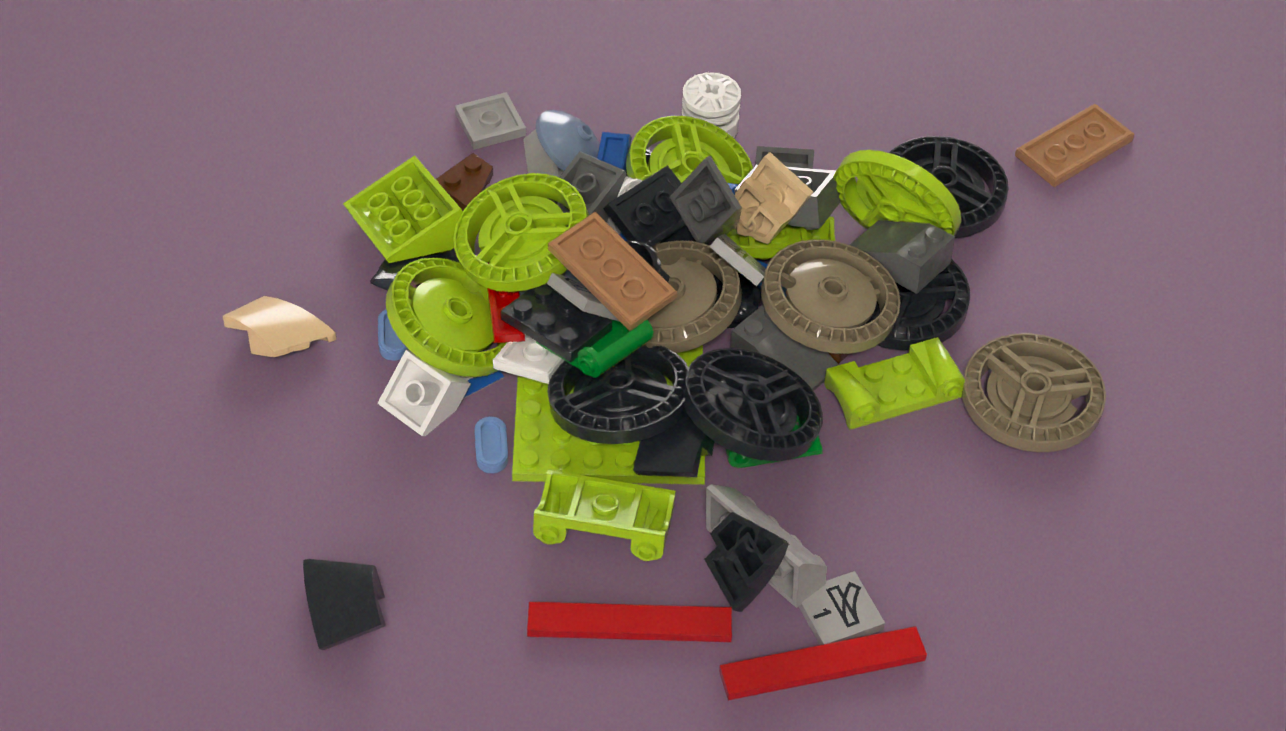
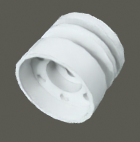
(714, 100)

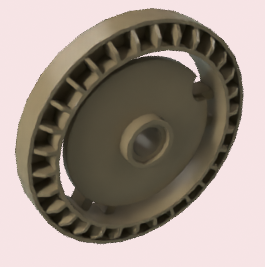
(829, 296)
(691, 316)
(1033, 392)

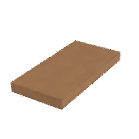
(1074, 145)
(612, 271)

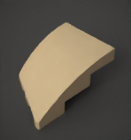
(769, 199)
(277, 326)

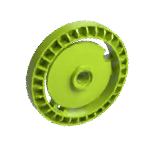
(686, 147)
(894, 191)
(516, 231)
(444, 317)

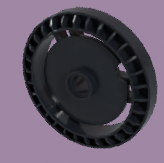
(961, 169)
(920, 312)
(622, 403)
(751, 404)

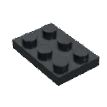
(646, 209)
(555, 321)

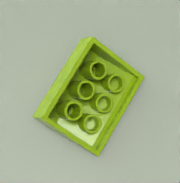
(406, 213)

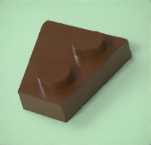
(466, 179)

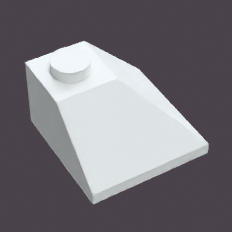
(422, 394)

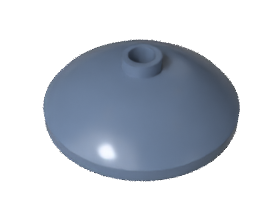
(565, 136)

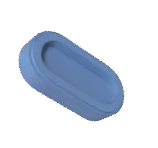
(389, 343)
(491, 445)

